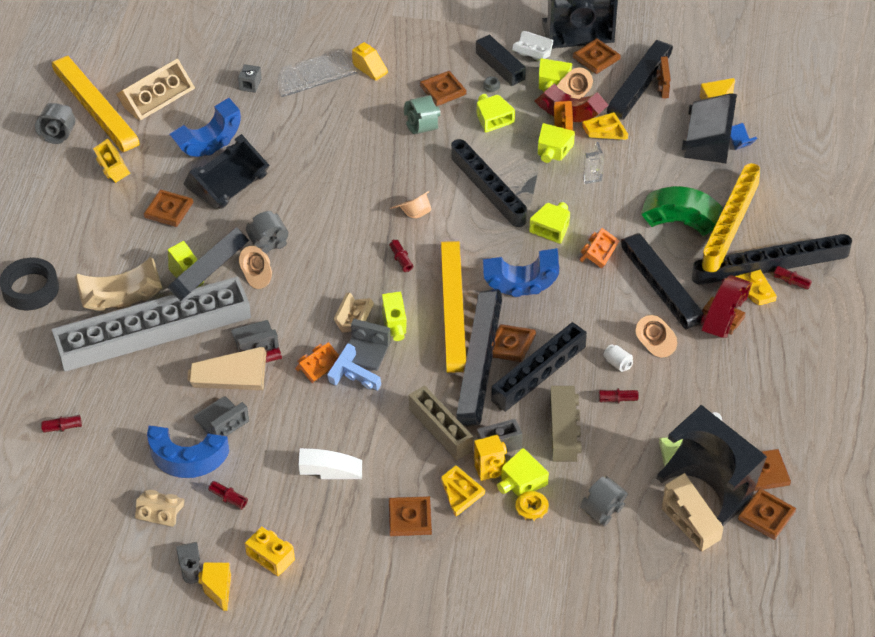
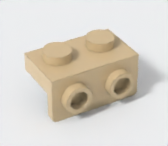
(352, 309)
(158, 507)

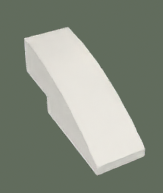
(329, 464)

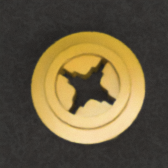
(532, 498)

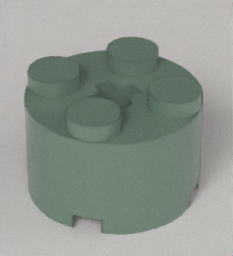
(421, 115)

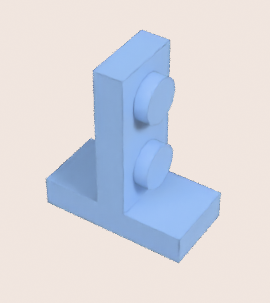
(352, 371)

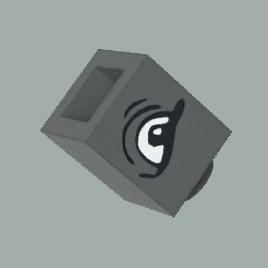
(249, 78)

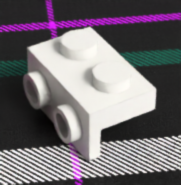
(533, 45)

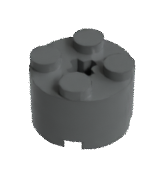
(55, 123)
(267, 231)
(604, 500)

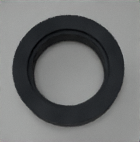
(33, 300)

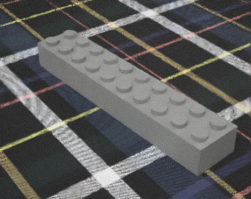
(151, 324)

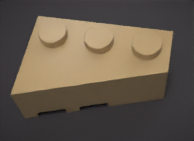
(691, 513)

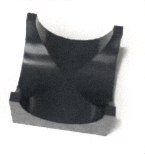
(580, 22)
(717, 457)

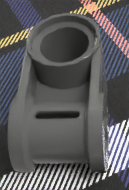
(189, 561)

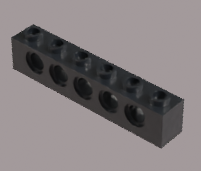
(538, 366)

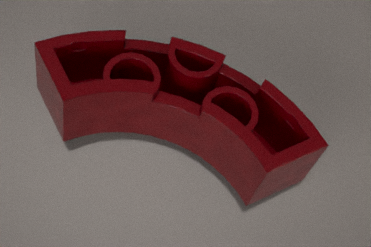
(582, 109)
(721, 314)

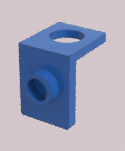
(740, 137)

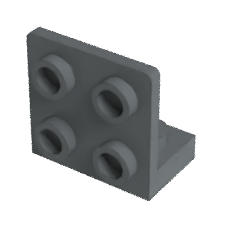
(255, 336)
(370, 343)
(222, 417)

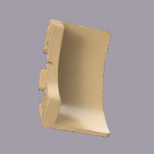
(119, 290)

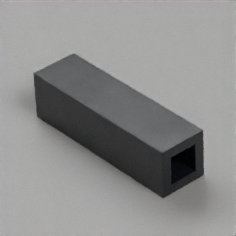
(500, 60)

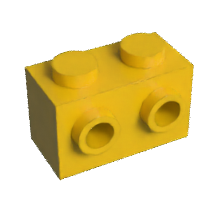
(111, 161)
(489, 457)
(270, 551)

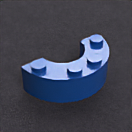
(213, 135)
(522, 279)
(186, 461)

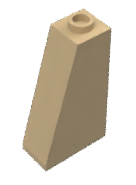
(233, 371)

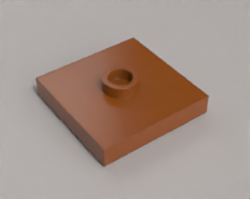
(596, 56)
(443, 88)
(168, 208)
(512, 342)
(774, 472)
(767, 514)
(410, 516)

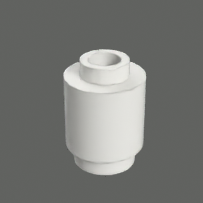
(618, 357)

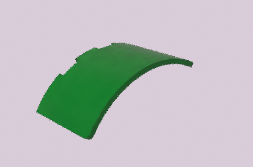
(682, 205)

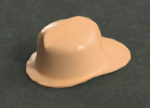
(576, 83)
(417, 207)
(255, 266)
(656, 336)

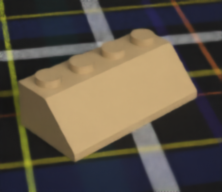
(156, 90)

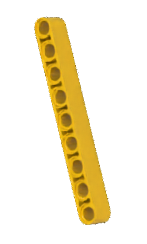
(95, 104)
(731, 218)
(453, 307)

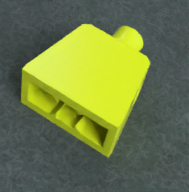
(552, 72)
(494, 112)
(554, 142)
(551, 222)
(180, 259)
(394, 314)
(522, 474)

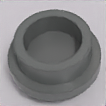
(491, 84)

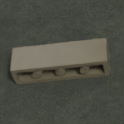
(440, 423)
(563, 423)

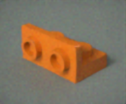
(563, 115)
(600, 247)
(318, 362)

